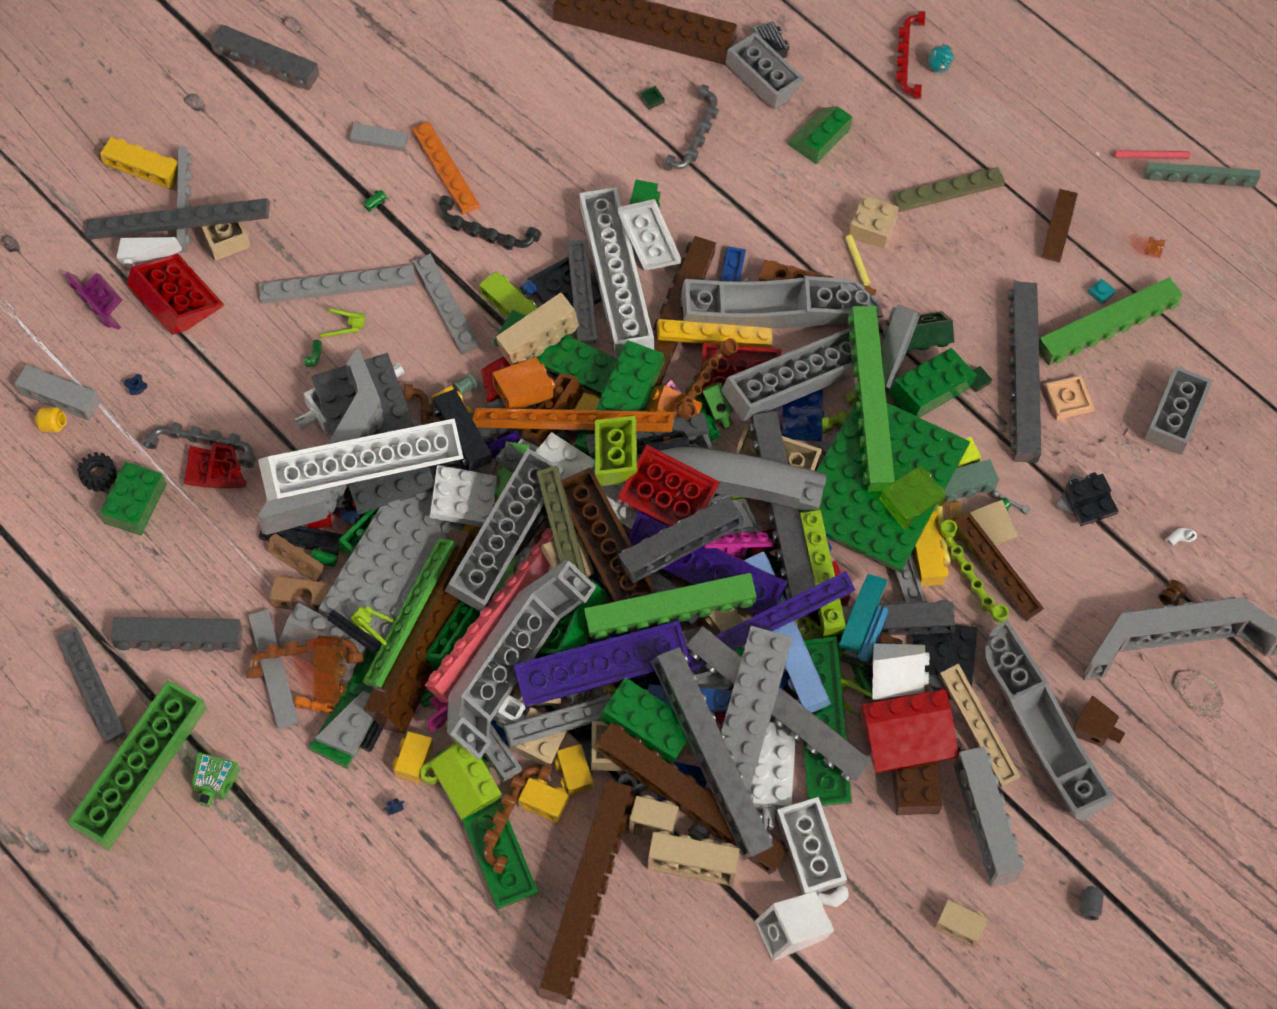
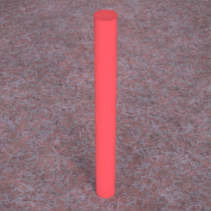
(1153, 154)

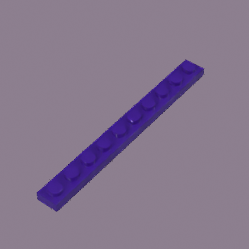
(784, 613)

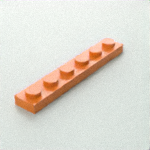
(445, 167)

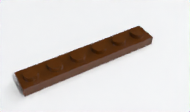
(998, 567)

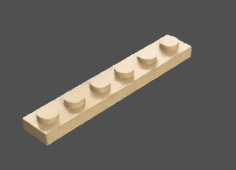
(979, 723)

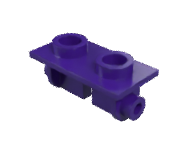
(495, 446)

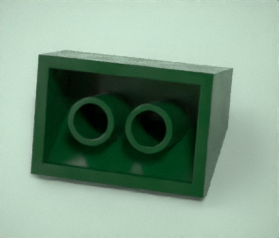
(931, 330)

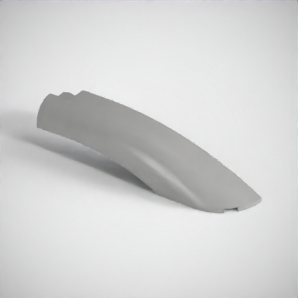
(774, 303)
(755, 477)
(1045, 724)

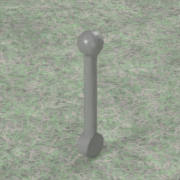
(1025, 509)

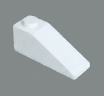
(143, 250)

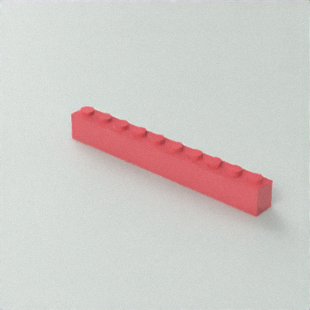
(455, 663)

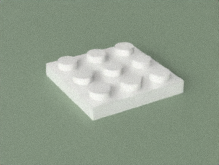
(462, 496)

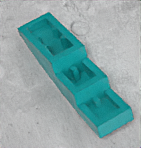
(863, 612)

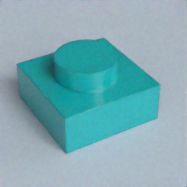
(1101, 291)

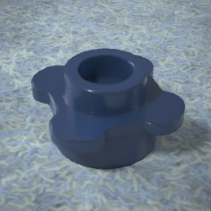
(139, 388)
(394, 806)

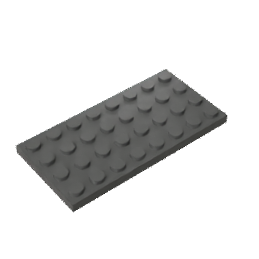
(335, 398)

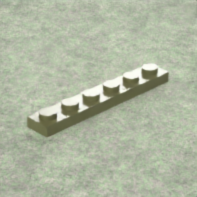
(948, 189)
(560, 517)

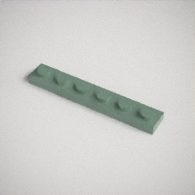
(1202, 174)

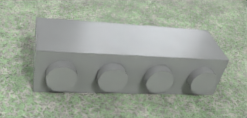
(57, 392)

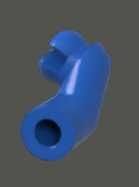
(528, 288)

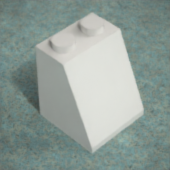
(899, 670)
(793, 925)

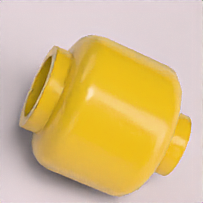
(50, 419)

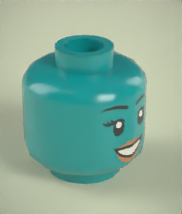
(941, 58)

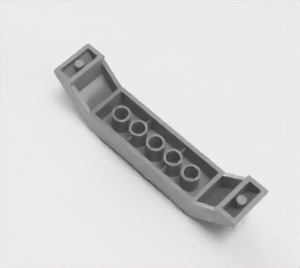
(359, 421)
(1185, 625)
(512, 641)

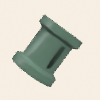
(465, 384)

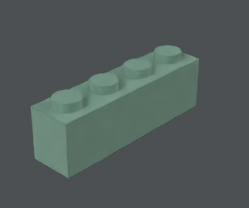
(972, 480)

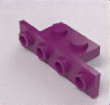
(99, 295)

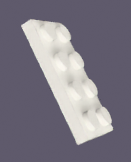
(649, 234)

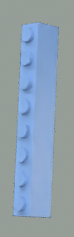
(799, 662)

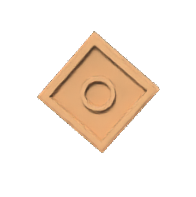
(1068, 397)

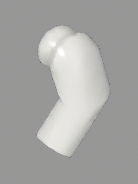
(1181, 534)
(835, 898)

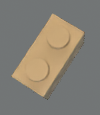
(962, 923)

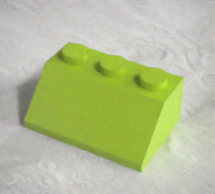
(615, 449)
(465, 781)

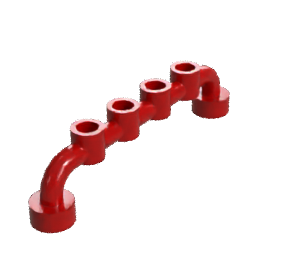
(902, 61)

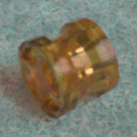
(1154, 247)

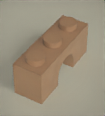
(287, 590)

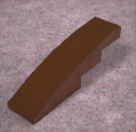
(1059, 225)

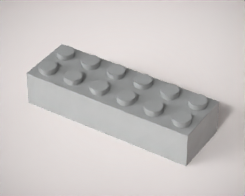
(988, 816)

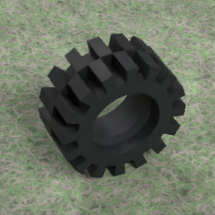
(97, 461)

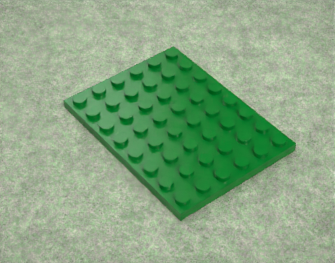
(858, 516)

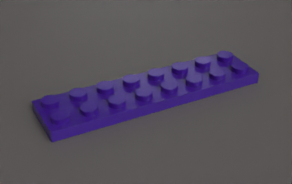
(713, 564)
(596, 664)

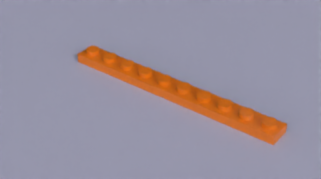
(567, 419)

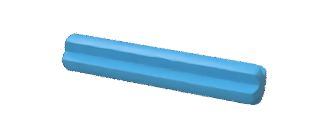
(873, 633)

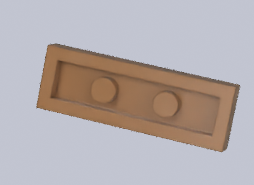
(295, 558)

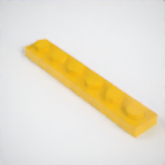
(713, 333)

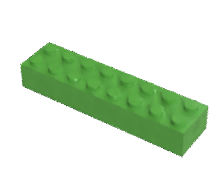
(137, 765)

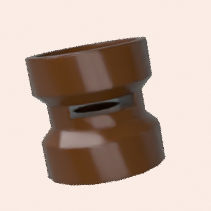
(1174, 591)

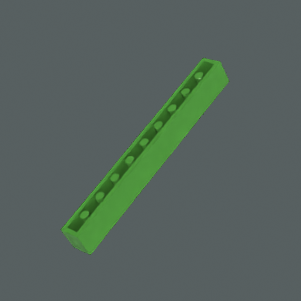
(872, 398)

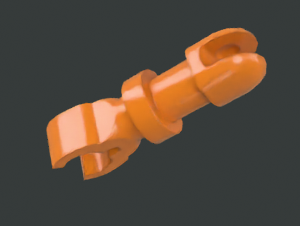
(305, 703)

